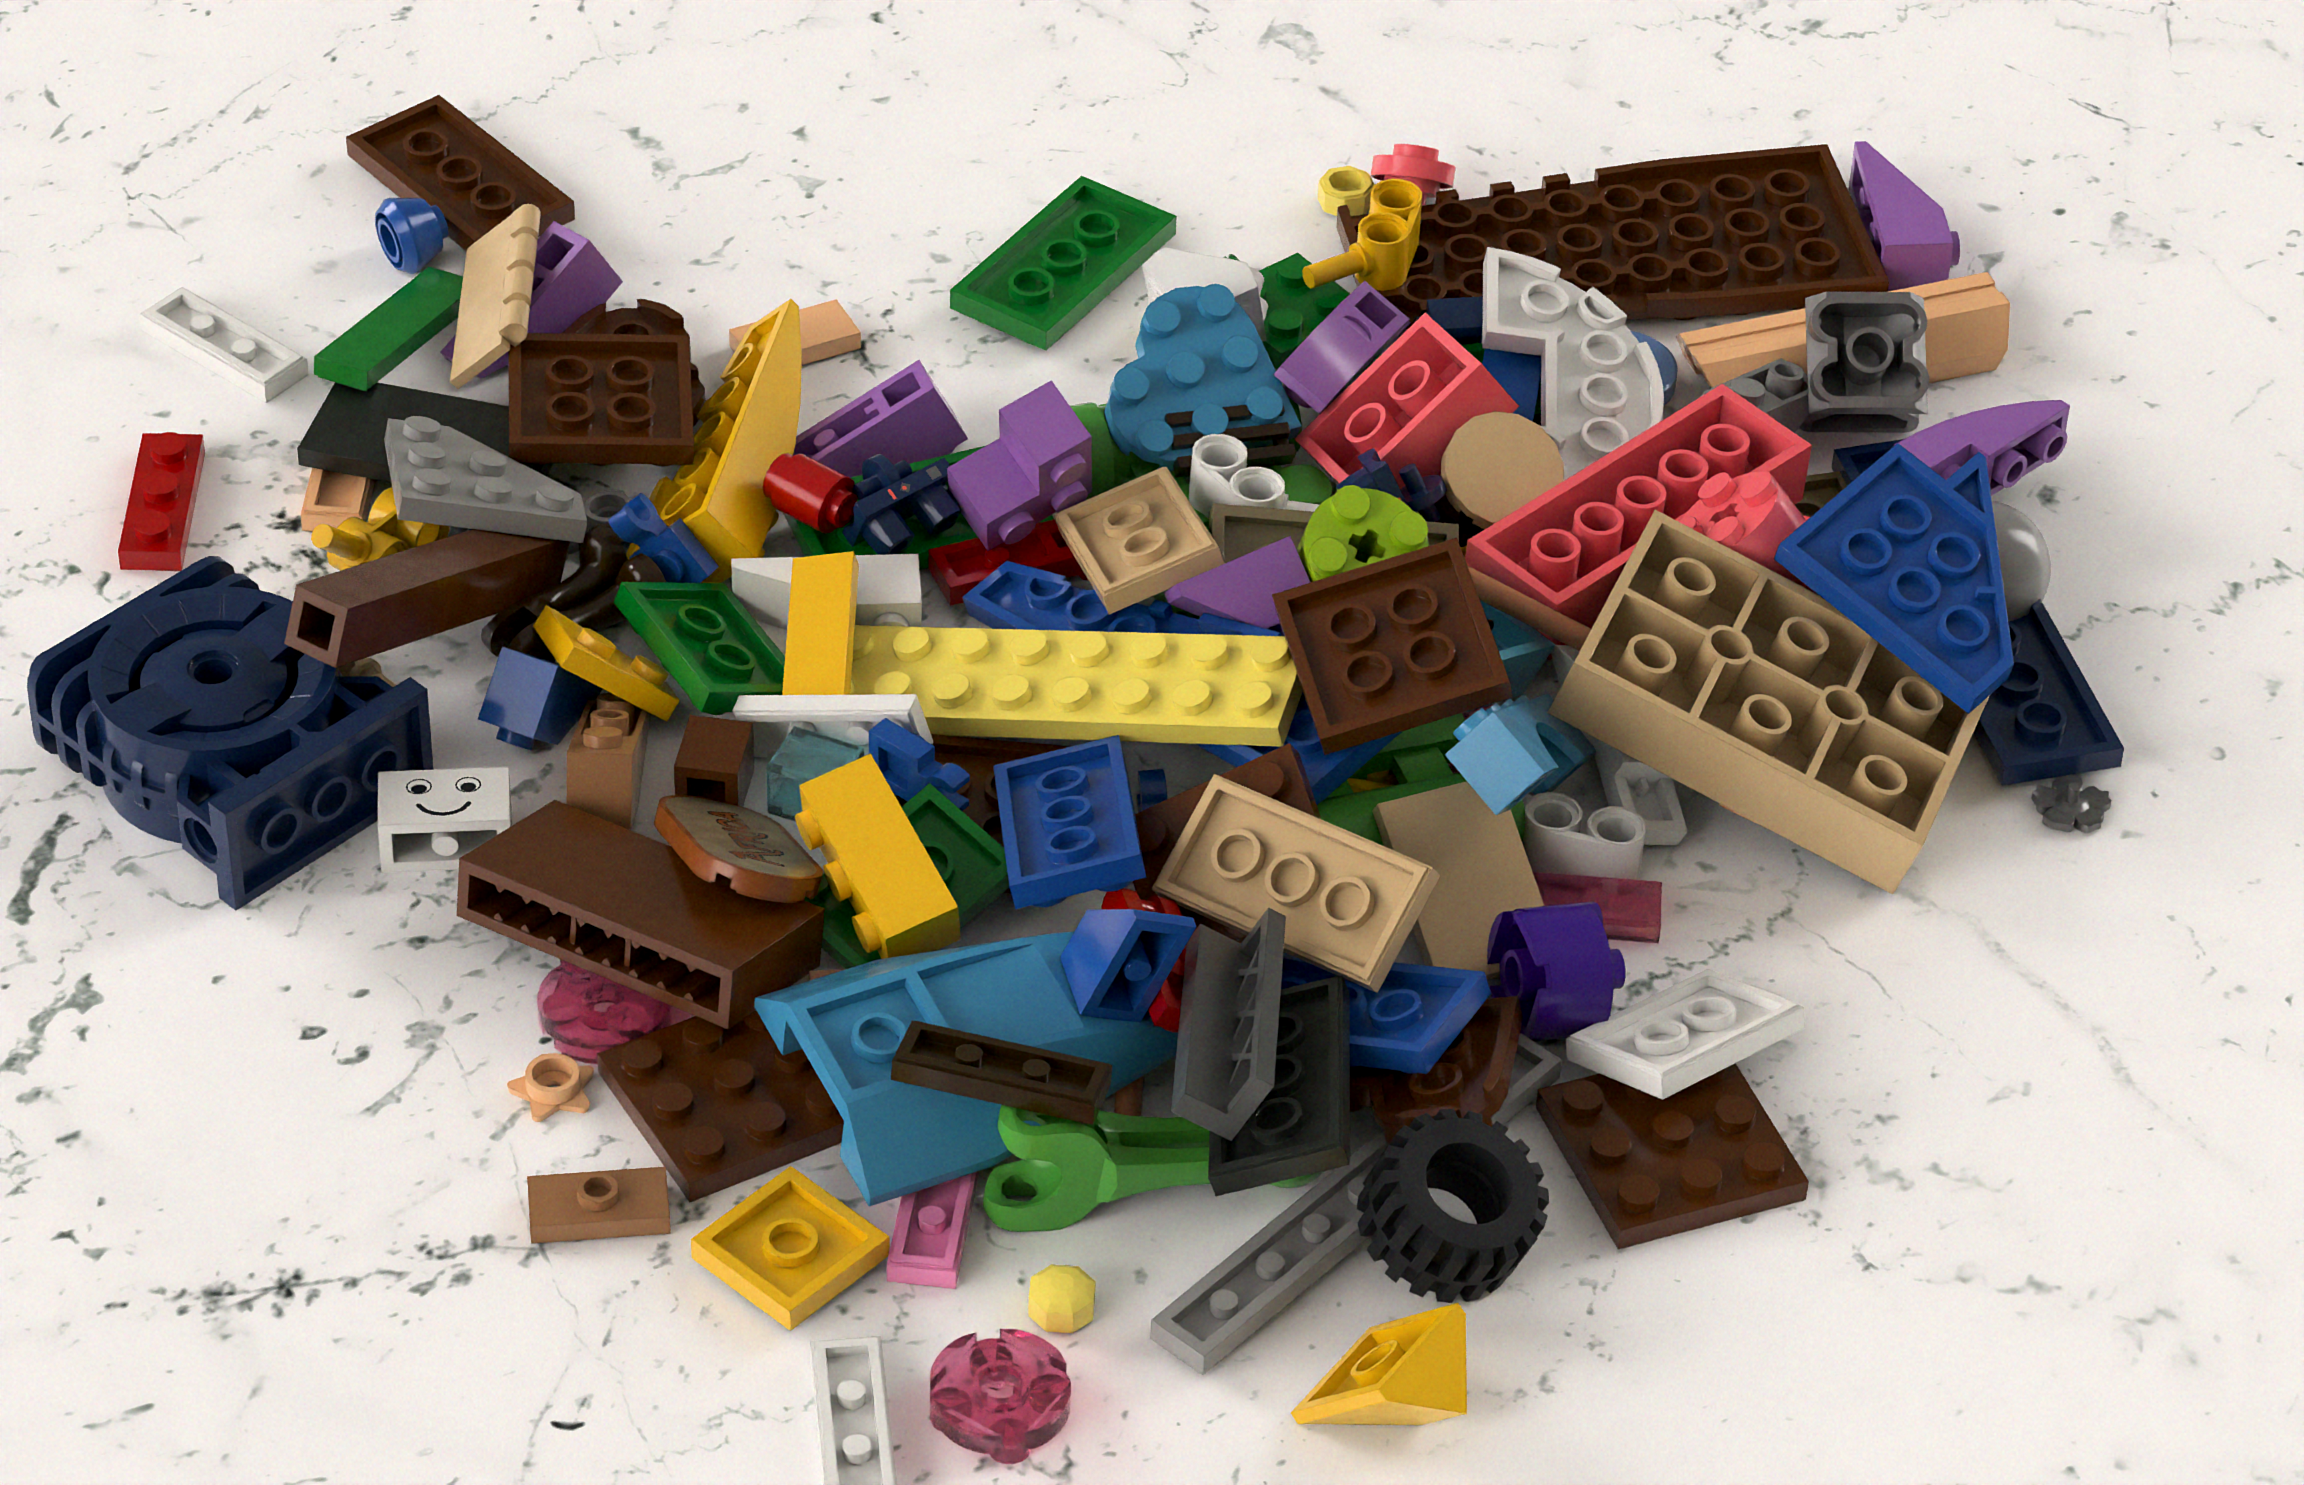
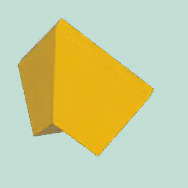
(1396, 1374)

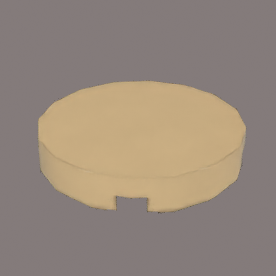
(1499, 466)

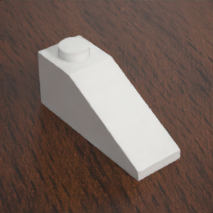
(885, 592)

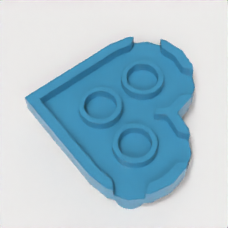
(1193, 356)

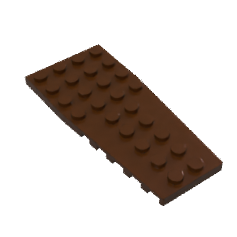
(1658, 235)

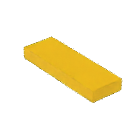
(821, 625)

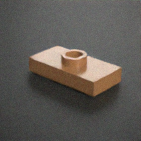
(598, 1204)

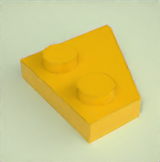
(603, 665)

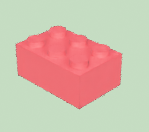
(1405, 406)

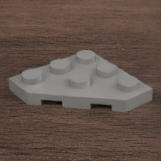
(465, 484)

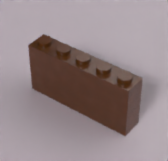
(636, 914)

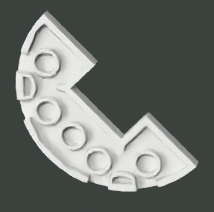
(1594, 372)

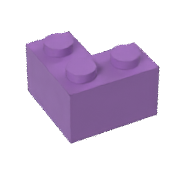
(1028, 472)

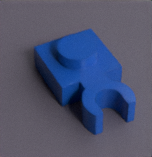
(911, 765)

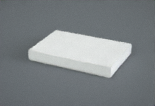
(1685, 1033)

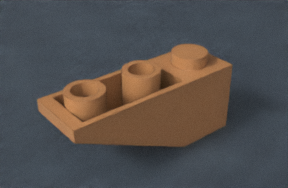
(608, 759)

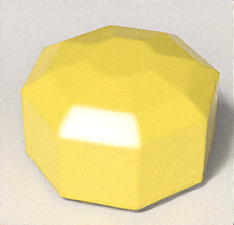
(1345, 187)
(1061, 1298)

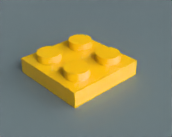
(790, 1247)

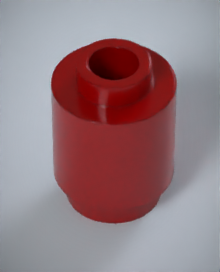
(810, 492)

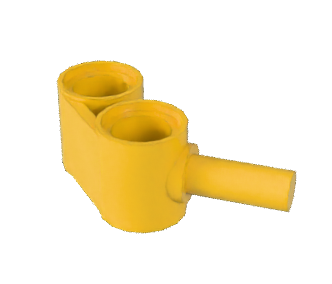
(1384, 241)
(383, 535)

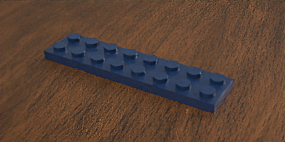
(2045, 713)

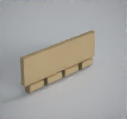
(495, 294)

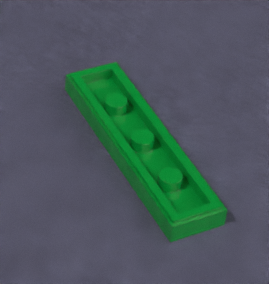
(392, 331)

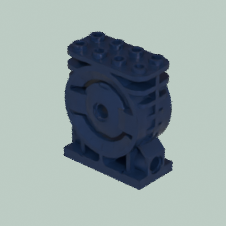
(224, 729)

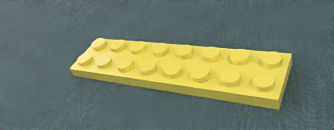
(1085, 683)

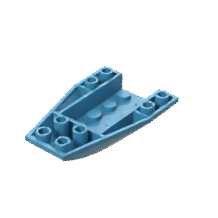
(916, 1136)

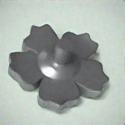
(2069, 806)

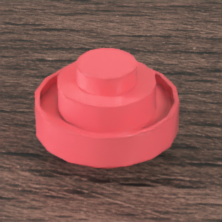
(1415, 165)

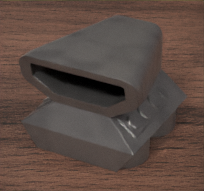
(1865, 362)

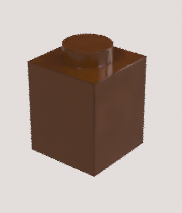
(715, 759)

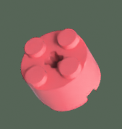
(1746, 515)

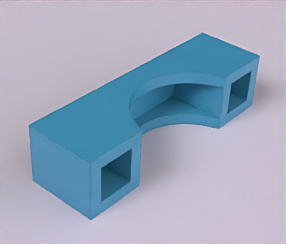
(1517, 751)

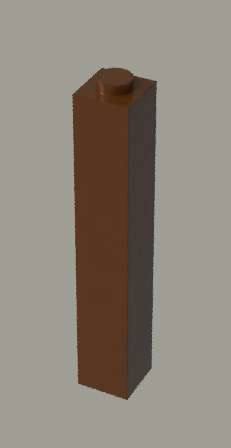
(419, 593)

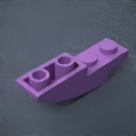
(1341, 348)
(2010, 437)

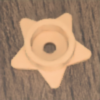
(553, 1070)

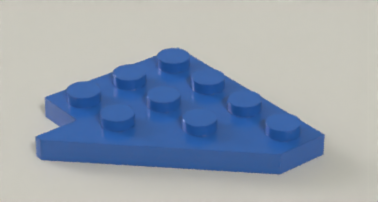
(1915, 570)

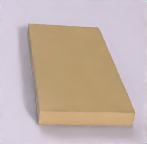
(1340, 893)

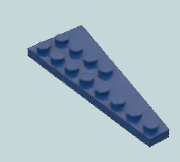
(1043, 600)

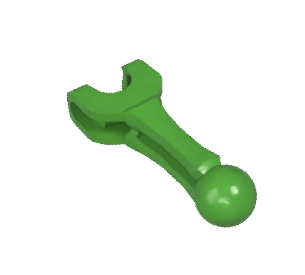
(1081, 1164)

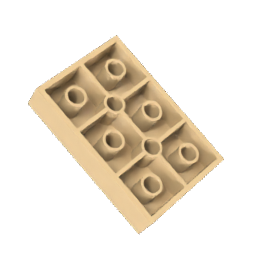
(1766, 703)

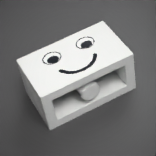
(439, 815)

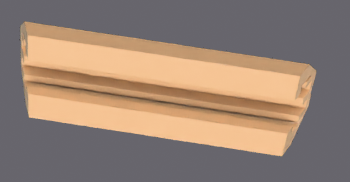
(1962, 336)

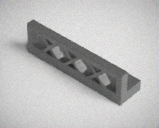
(1228, 1025)

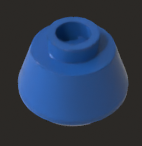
(410, 232)

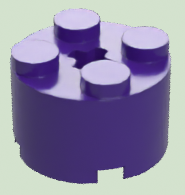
(1556, 966)

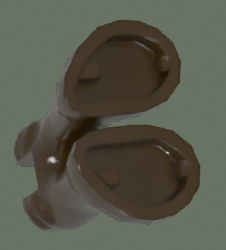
(582, 597)

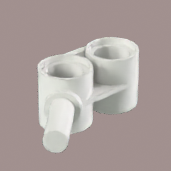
(1222, 478)
(1564, 844)

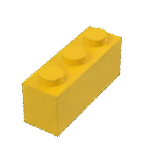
(877, 861)

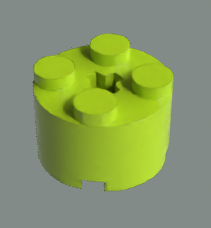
(1360, 527)

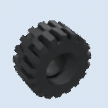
(1426, 1242)

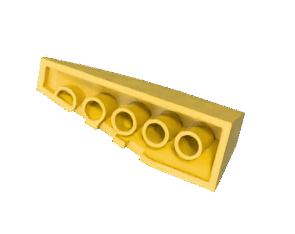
(742, 434)

